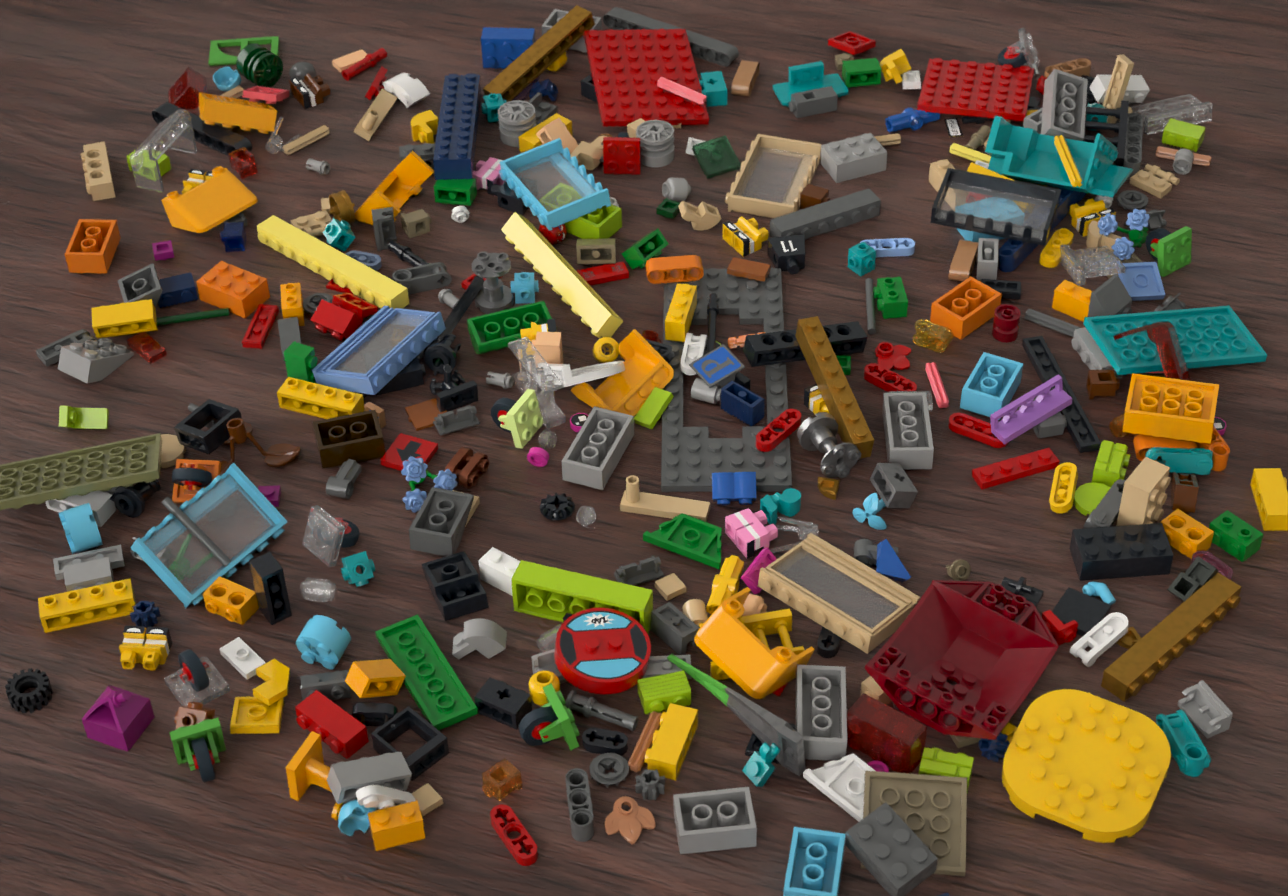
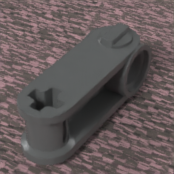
(423, 277)
(1108, 509)

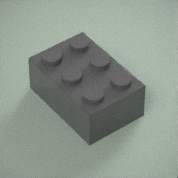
(891, 851)

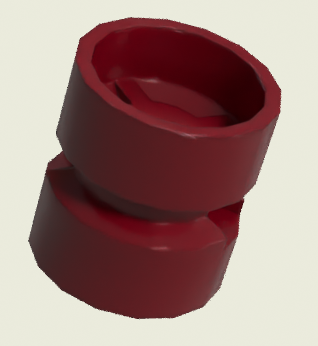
(1006, 323)

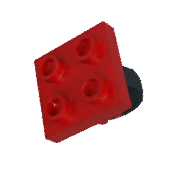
(621, 155)

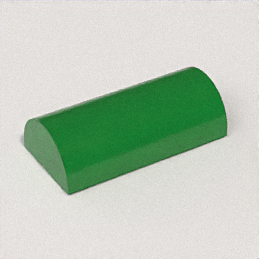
(499, 328)

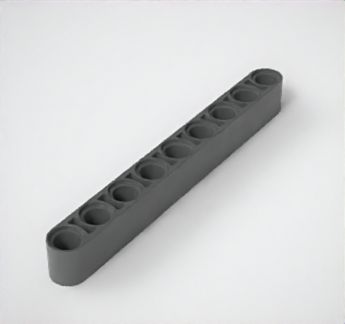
(701, 46)

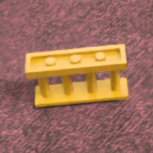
(762, 625)

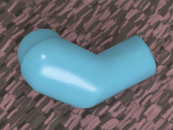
(1099, 589)

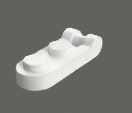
(693, 349)
(1100, 638)
(382, 797)

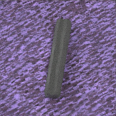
(1050, 322)

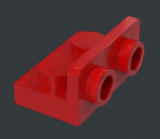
(355, 304)

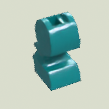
(786, 503)

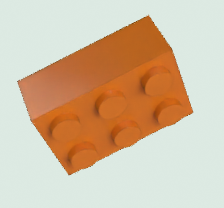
(92, 246)
(233, 289)
(965, 307)

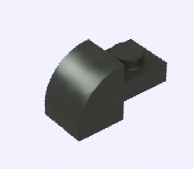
(1193, 579)

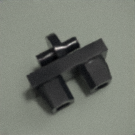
(1020, 588)

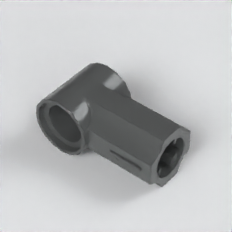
(343, 483)
(866, 552)

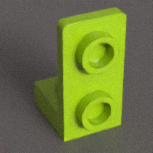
(83, 417)

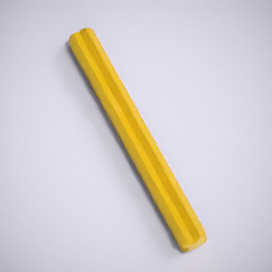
(1068, 161)

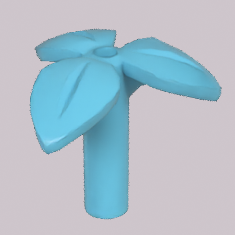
(872, 506)

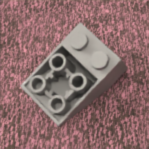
(92, 359)

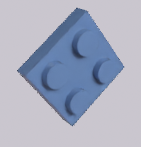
(1142, 281)

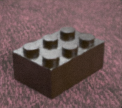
(349, 437)

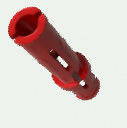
(378, 55)

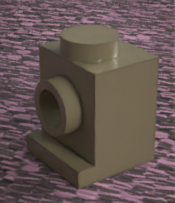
(415, 223)

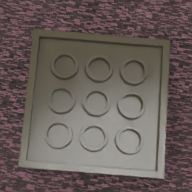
(930, 807)

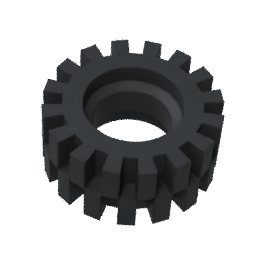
(30, 700)

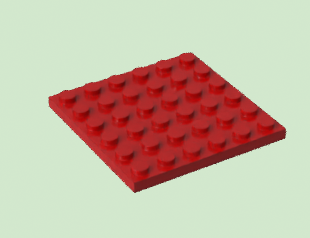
(976, 89)

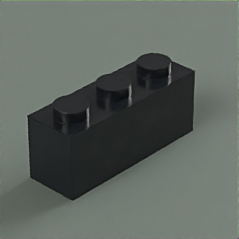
(270, 588)

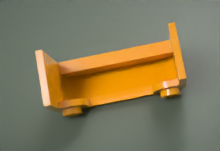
(396, 188)
(743, 654)

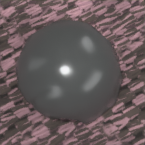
(300, 69)

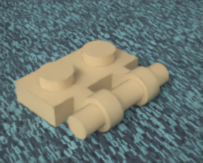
(1149, 180)
(313, 224)

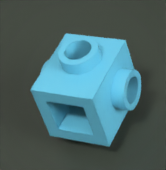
(524, 287)

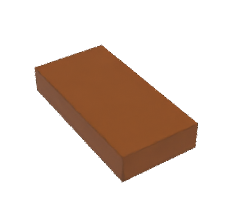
(748, 269)

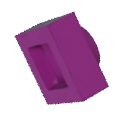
(163, 250)
(272, 493)

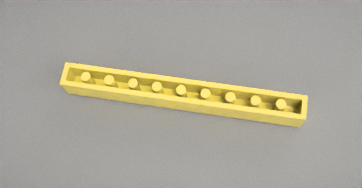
(332, 264)
(562, 276)

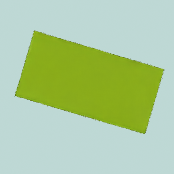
(653, 408)

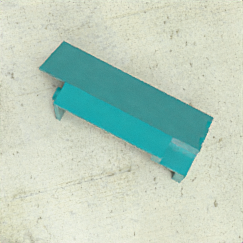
(1033, 158)

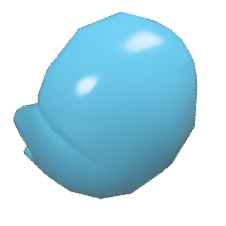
(226, 79)
(353, 817)

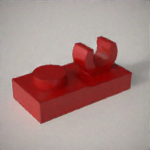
(377, 83)

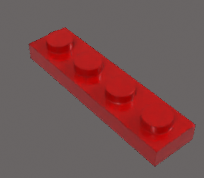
(1015, 468)

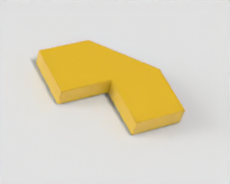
(276, 684)

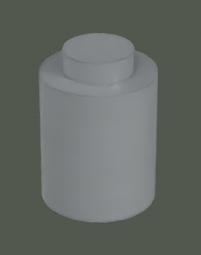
(702, 392)

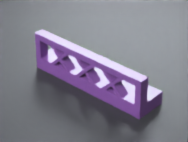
(1030, 412)

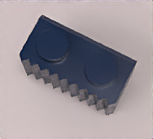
(177, 290)
(742, 403)

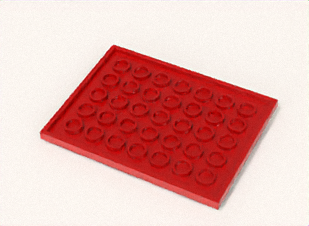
(627, 72)

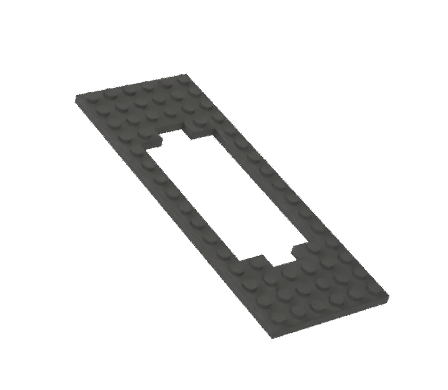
(688, 452)

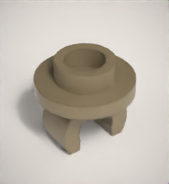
(959, 570)

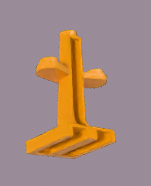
(308, 768)

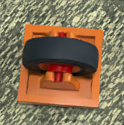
(191, 476)

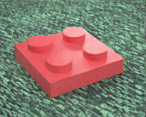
(270, 95)

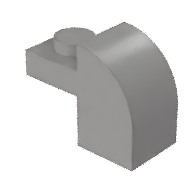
(481, 636)

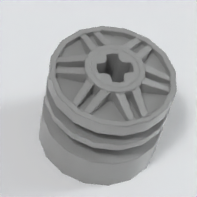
(514, 120)
(656, 143)

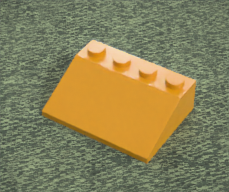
(237, 112)
(1170, 408)

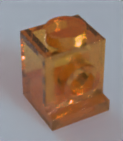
(501, 780)

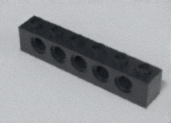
(783, 346)

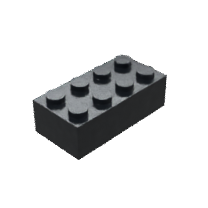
(1121, 551)

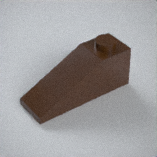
(1184, 492)

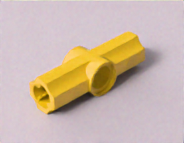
(725, 583)

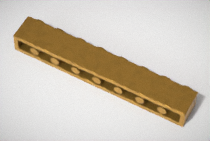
(541, 54)
(833, 385)
(1171, 637)

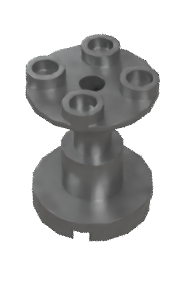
(493, 294)
(820, 435)

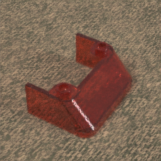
(1168, 347)

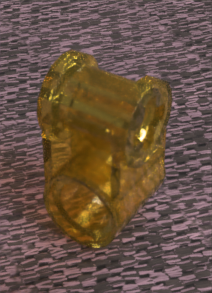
(932, 336)

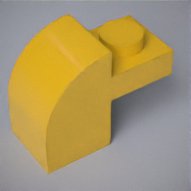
(894, 66)
(424, 127)

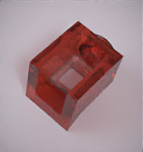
(243, 162)

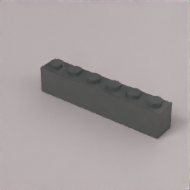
(827, 215)

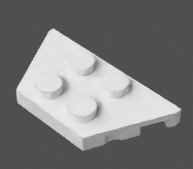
(842, 783)

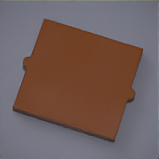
(423, 414)

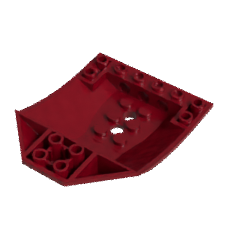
(970, 635)

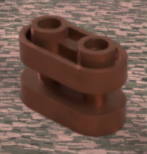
(468, 467)

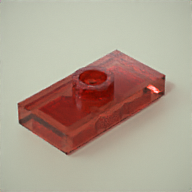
(147, 347)

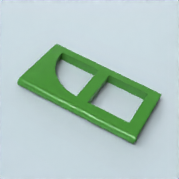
(219, 58)

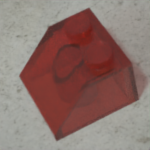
(186, 90)

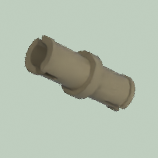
(978, 138)

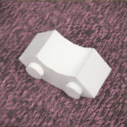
(406, 89)

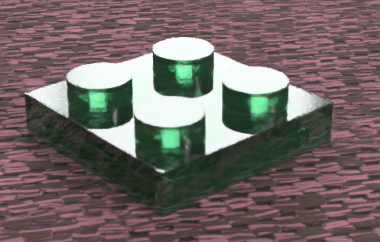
(716, 157)

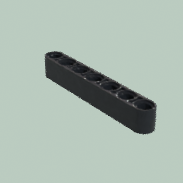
(208, 135)

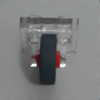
(1021, 53)
(327, 535)
(196, 680)

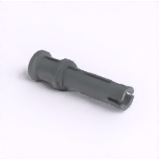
(591, 707)

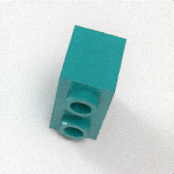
(714, 88)

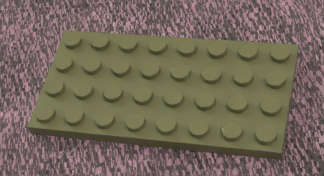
(80, 471)

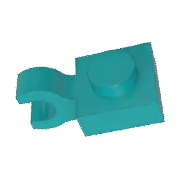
(759, 765)

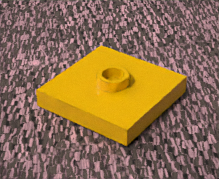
(255, 716)

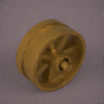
(342, 207)

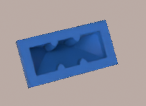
(889, 563)

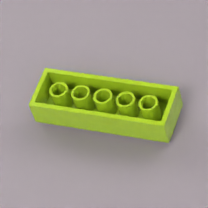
(555, 591)

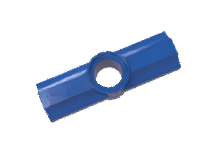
(910, 119)

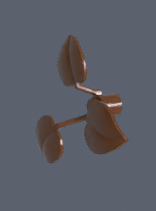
(275, 456)

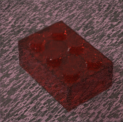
(885, 734)

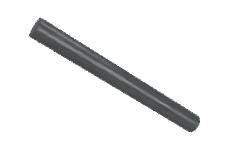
(870, 306)
(196, 531)

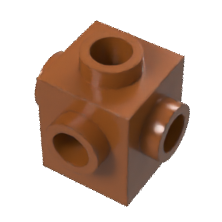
(192, 714)

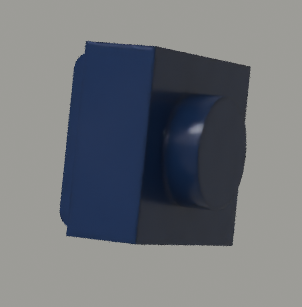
(546, 88)

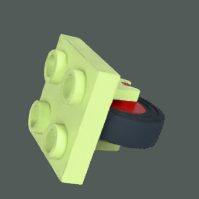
(519, 417)

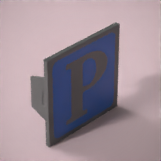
(717, 366)

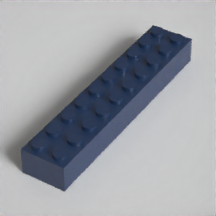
(457, 127)

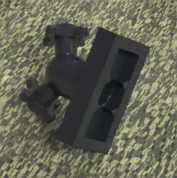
(452, 393)

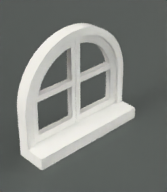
(587, 373)

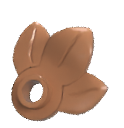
(628, 822)

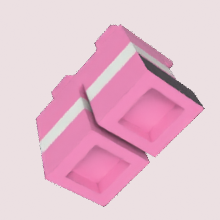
(488, 174)
(748, 531)

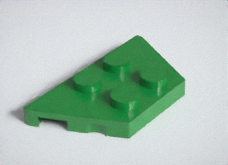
(689, 538)

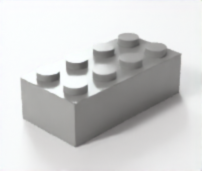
(1064, 105)
(908, 430)
(598, 448)
(821, 711)

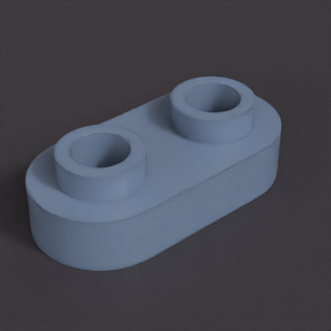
(368, 259)

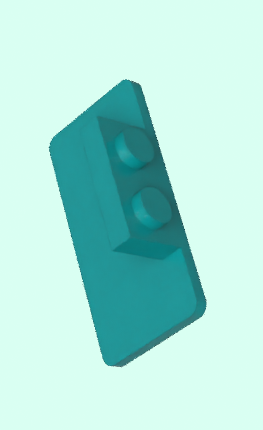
(806, 78)

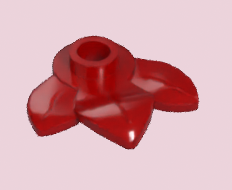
(892, 356)

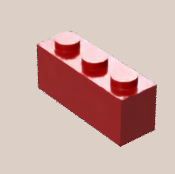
(335, 725)

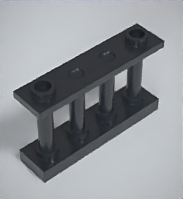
(1118, 127)

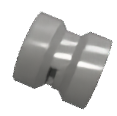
(1183, 161)

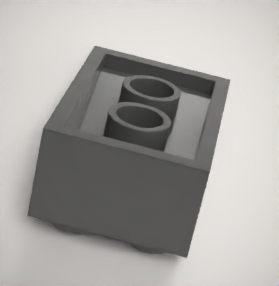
(440, 522)

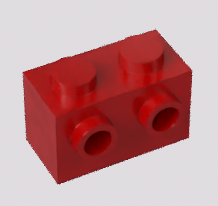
(335, 320)

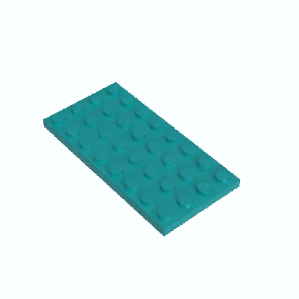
(1205, 335)

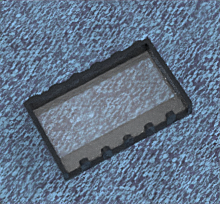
(995, 206)

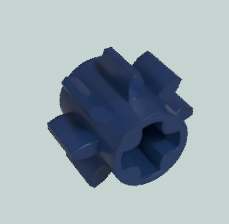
(145, 614)
(994, 748)

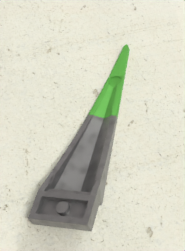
(761, 722)

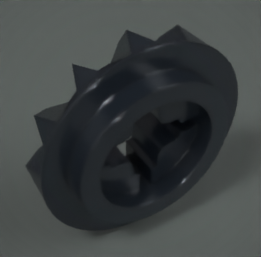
(565, 508)

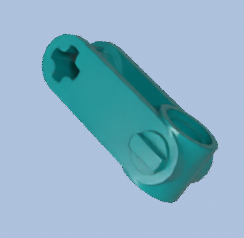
(1183, 460)
(1184, 743)

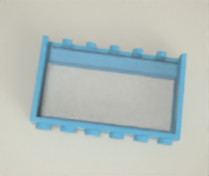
(553, 184)
(231, 515)

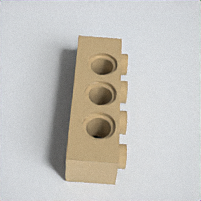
(97, 171)

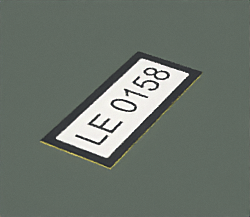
(953, 127)

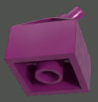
(118, 718)

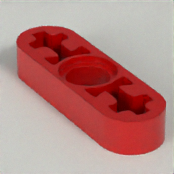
(878, 375)
(787, 420)
(514, 845)

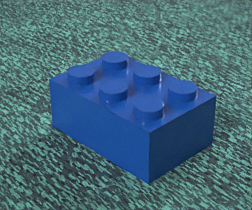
(504, 45)

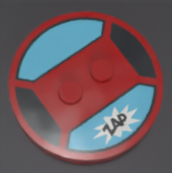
(602, 650)

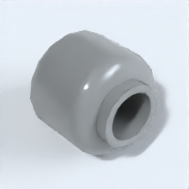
(676, 189)

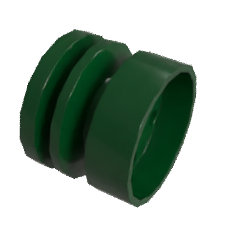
(259, 65)

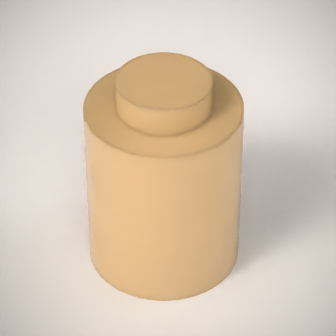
(695, 611)

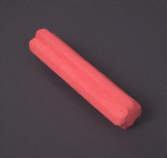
(681, 91)
(937, 385)

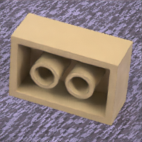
(1144, 494)

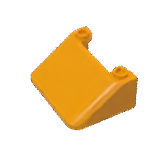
(208, 202)
(631, 388)

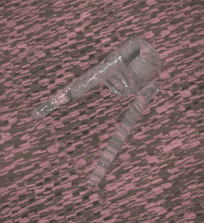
(275, 142)
(803, 530)

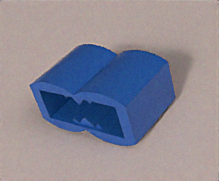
(734, 487)

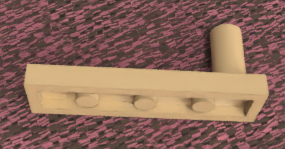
(1118, 85)
(375, 114)
(660, 505)

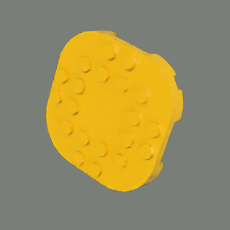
(1086, 764)

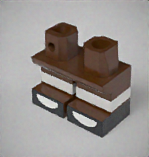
(309, 91)

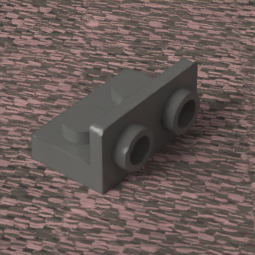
(542, 109)
(329, 684)

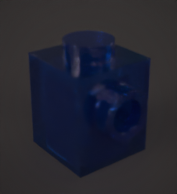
(234, 236)

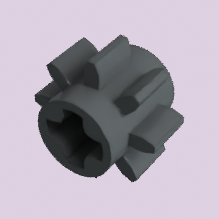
(650, 784)

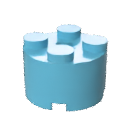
(80, 528)
(322, 641)

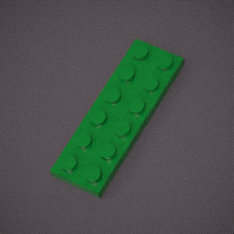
(427, 673)

